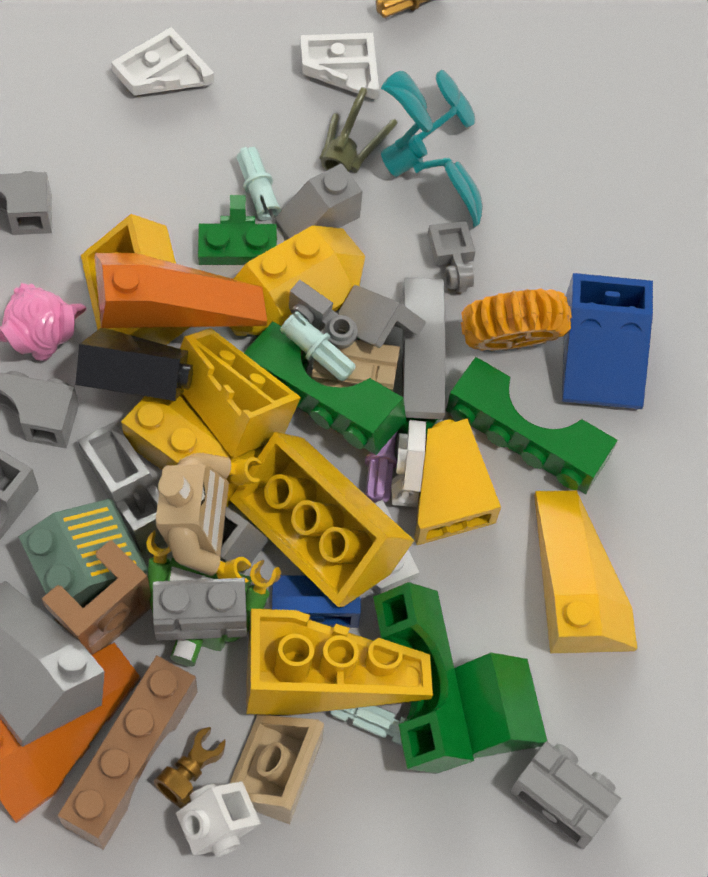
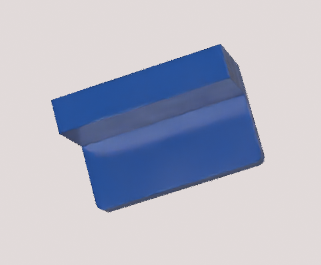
(302, 595)

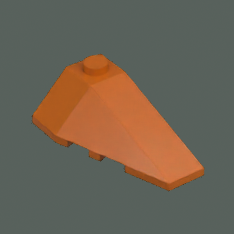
(38, 769)

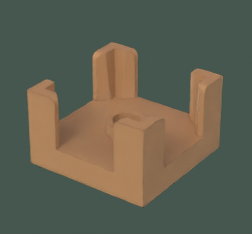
(111, 610)

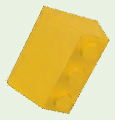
(132, 236)
(173, 430)

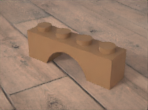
(113, 773)

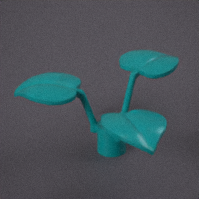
(410, 149)

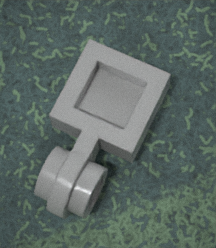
(453, 245)
(319, 313)

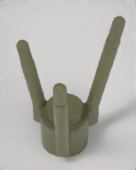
(344, 148)

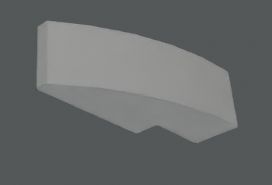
(124, 481)

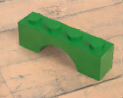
(362, 412)
(569, 453)
(436, 728)

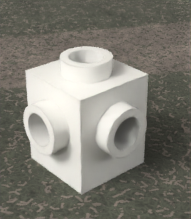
(208, 819)

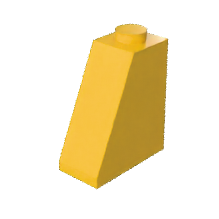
(454, 485)

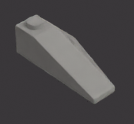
(43, 670)

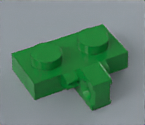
(235, 238)

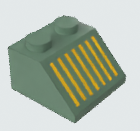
(66, 547)

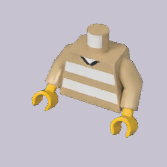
(194, 510)

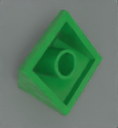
(500, 705)

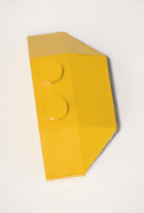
(317, 256)

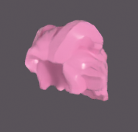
(38, 321)

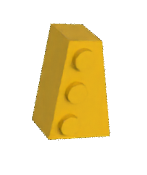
(235, 394)

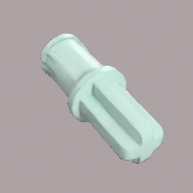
(258, 183)
(317, 346)

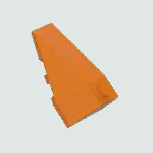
(159, 293)

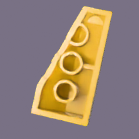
(581, 589)
(320, 668)

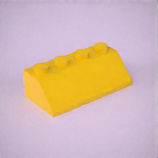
(320, 519)

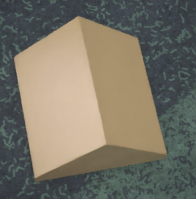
(278, 763)

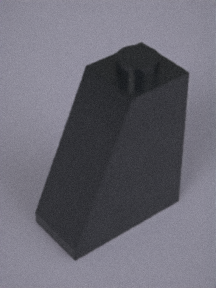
(132, 365)

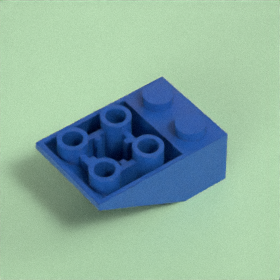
(607, 341)

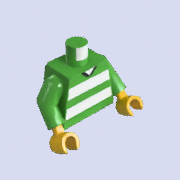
(162, 569)

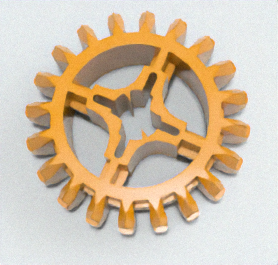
(516, 319)

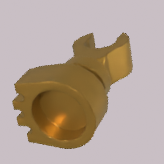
(176, 783)

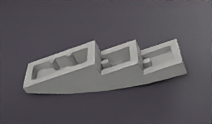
(424, 354)

